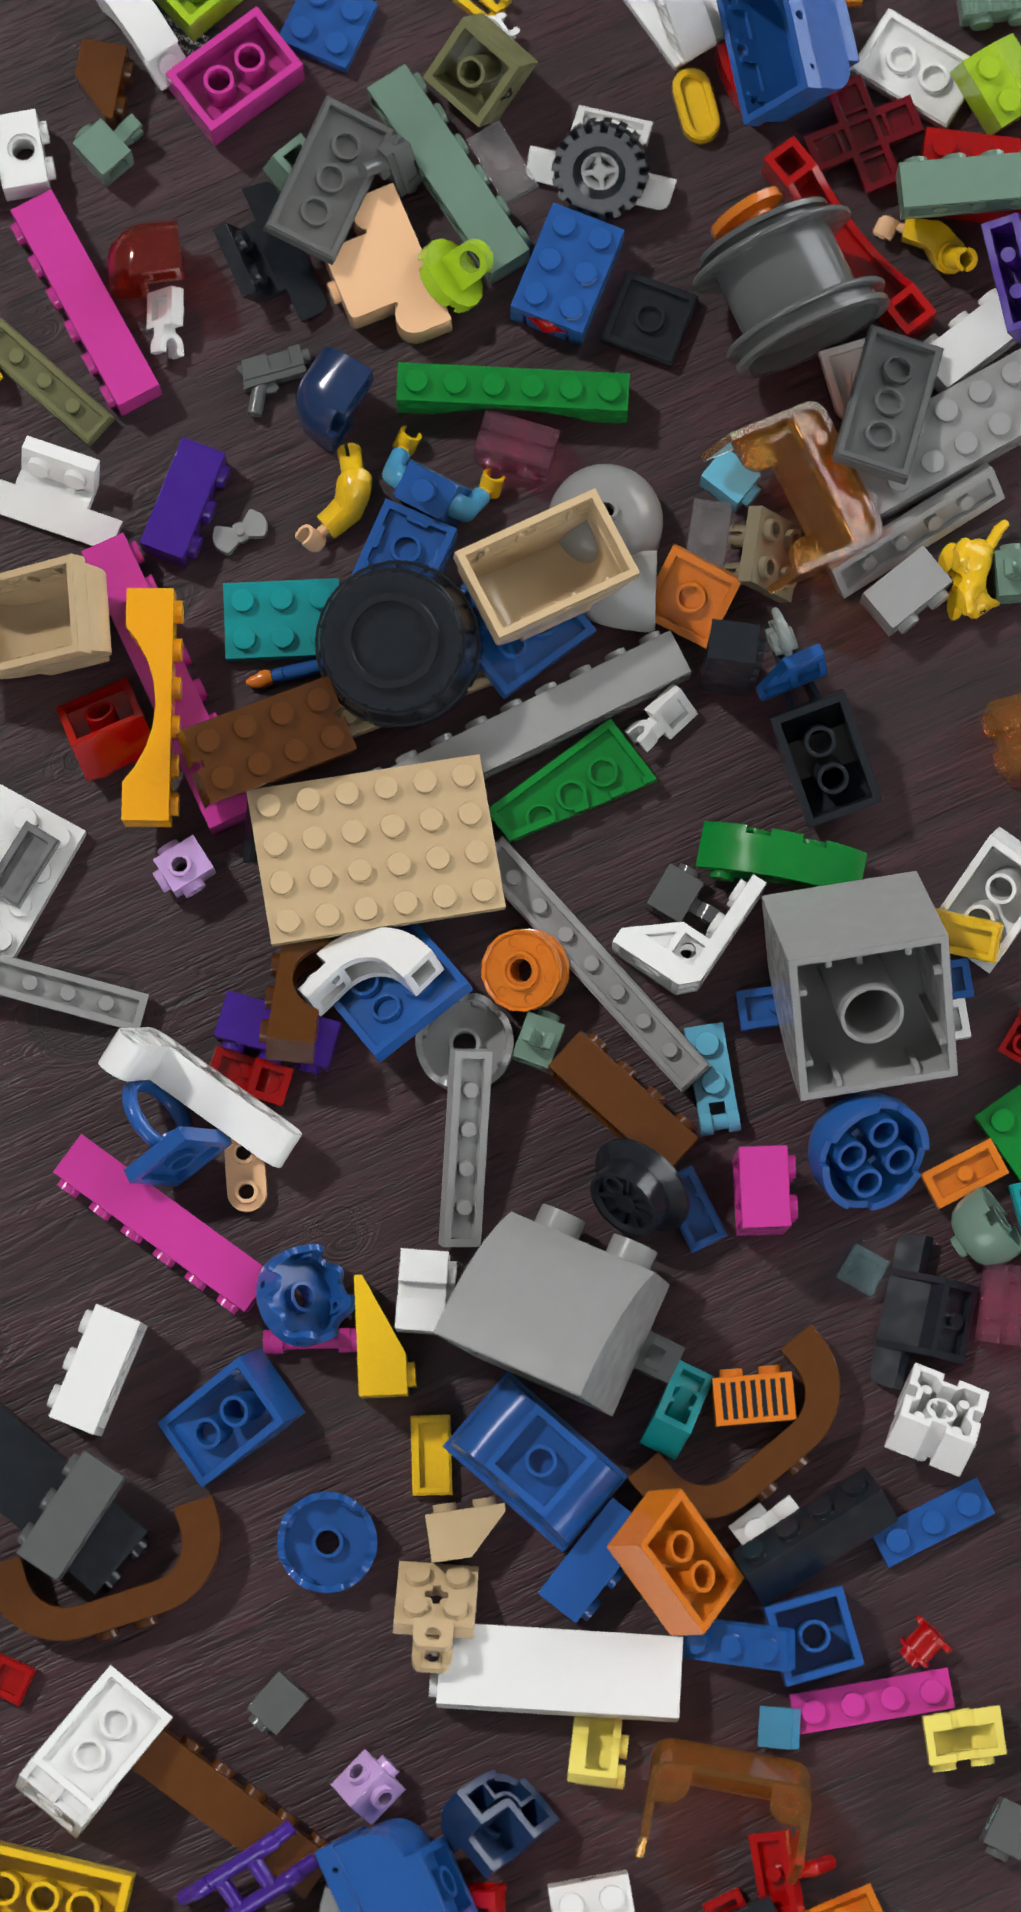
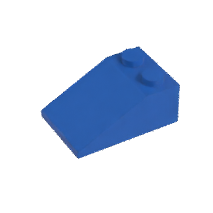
(231, 1416)

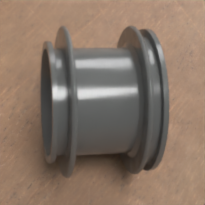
(789, 286)

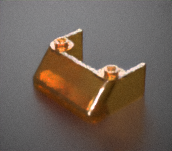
(822, 493)
(684, 1763)

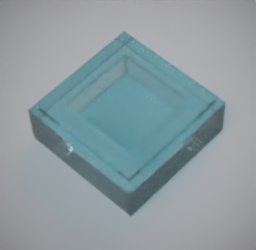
(862, 1269)

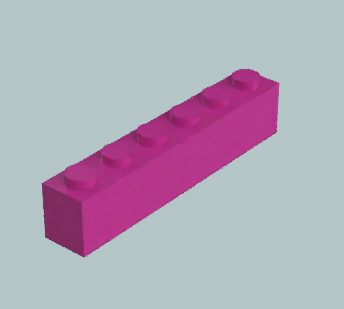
(86, 303)
(162, 1223)

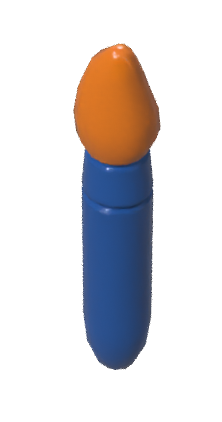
(288, 673)

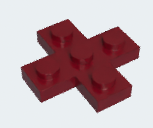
(864, 135)

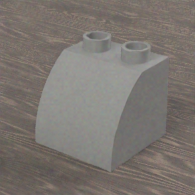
(861, 985)
(556, 1306)

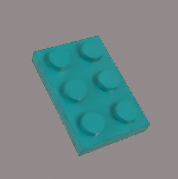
(273, 618)

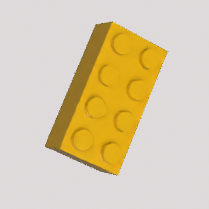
(59, 1883)

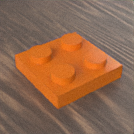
(692, 594)

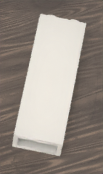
(563, 1673)

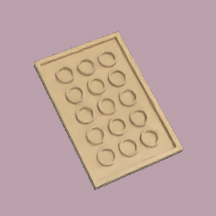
(375, 850)

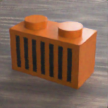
(753, 1398)

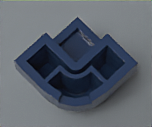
(330, 396)
(495, 1820)

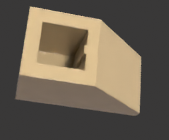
(461, 1532)

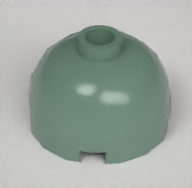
(983, 1229)

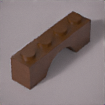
(292, 1022)

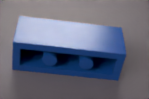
(587, 1567)

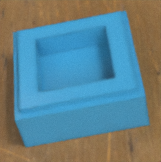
(779, 1727)

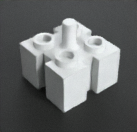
(423, 1289)
(937, 1420)

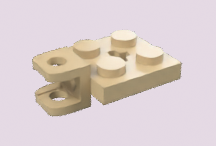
(430, 1623)

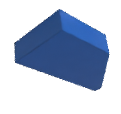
(793, 672)

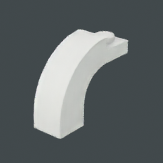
(148, 35)
(369, 955)

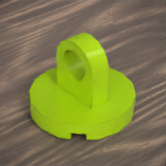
(451, 273)

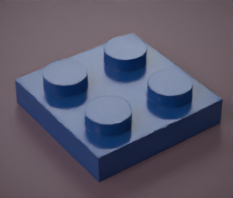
(328, 29)

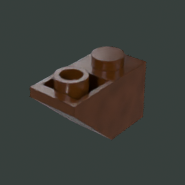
(102, 78)

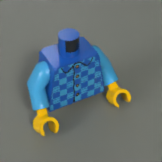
(433, 491)

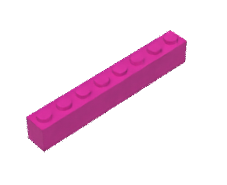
(122, 571)

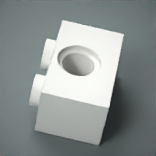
(24, 177)

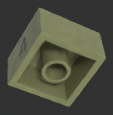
(480, 69)

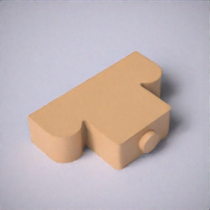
(381, 273)

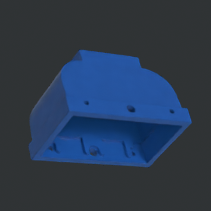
(786, 54)
(535, 1461)
(394, 1871)

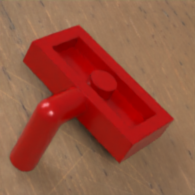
(771, 1867)

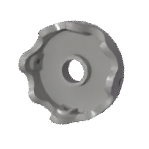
(470, 1015)

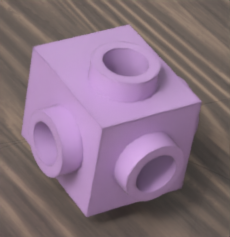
(184, 853)
(369, 1785)

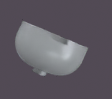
(631, 498)

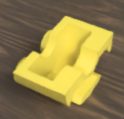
(964, 1735)
(596, 1752)

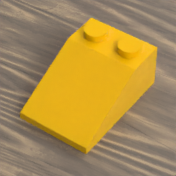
(380, 1356)

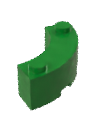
(776, 856)

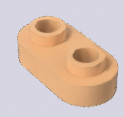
(241, 1173)

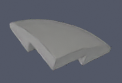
(633, 605)

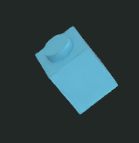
(731, 481)

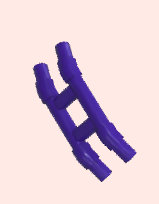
(251, 1858)

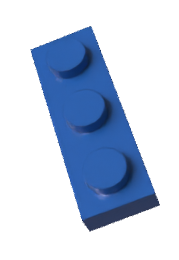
(933, 1522)
(743, 1645)

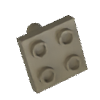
(765, 551)

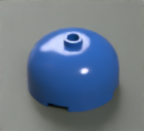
(867, 1149)

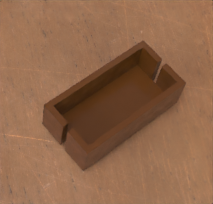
(266, 741)
(618, 1100)

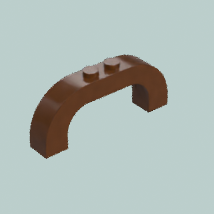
(820, 1384)
(200, 1552)

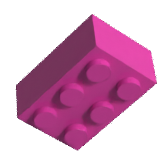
(235, 76)
(762, 1190)

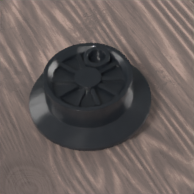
(638, 1189)

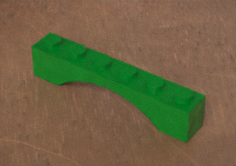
(562, 392)

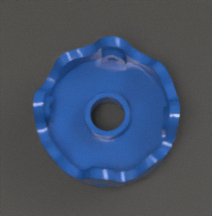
(323, 1293)
(300, 1552)

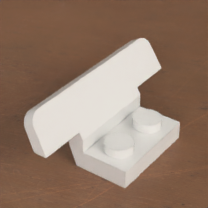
(658, 188)
(57, 493)

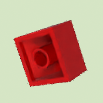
(105, 729)

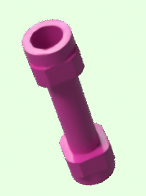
(345, 1341)

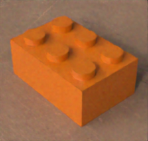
(675, 1562)

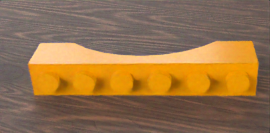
(148, 787)

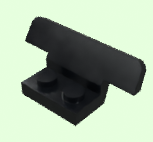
(267, 265)
(920, 1314)

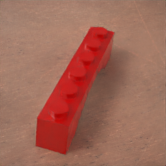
(799, 177)

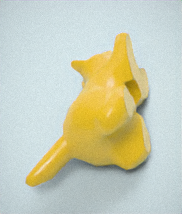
(969, 566)

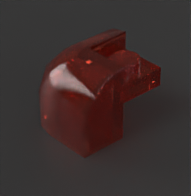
(143, 257)

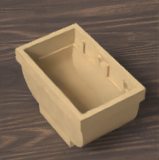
(531, 583)
(53, 618)

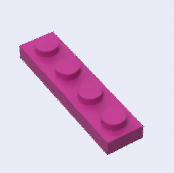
(873, 1700)

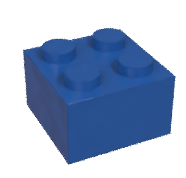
(823, 1634)

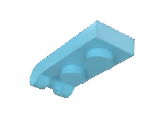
(717, 1083)

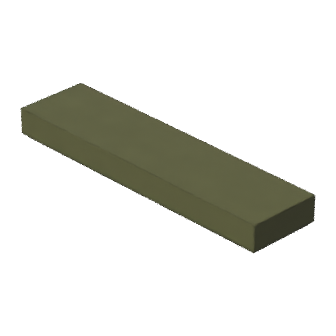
(51, 387)

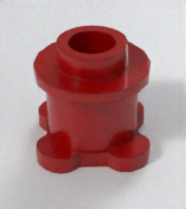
(923, 1644)

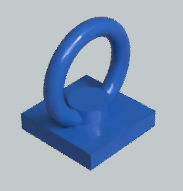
(174, 1154)

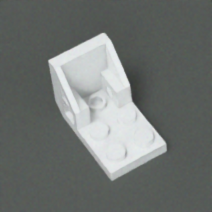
(658, 947)
(92, 1751)

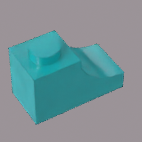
(677, 1410)

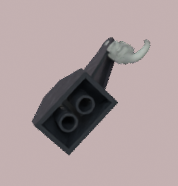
(819, 744)

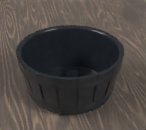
(399, 644)

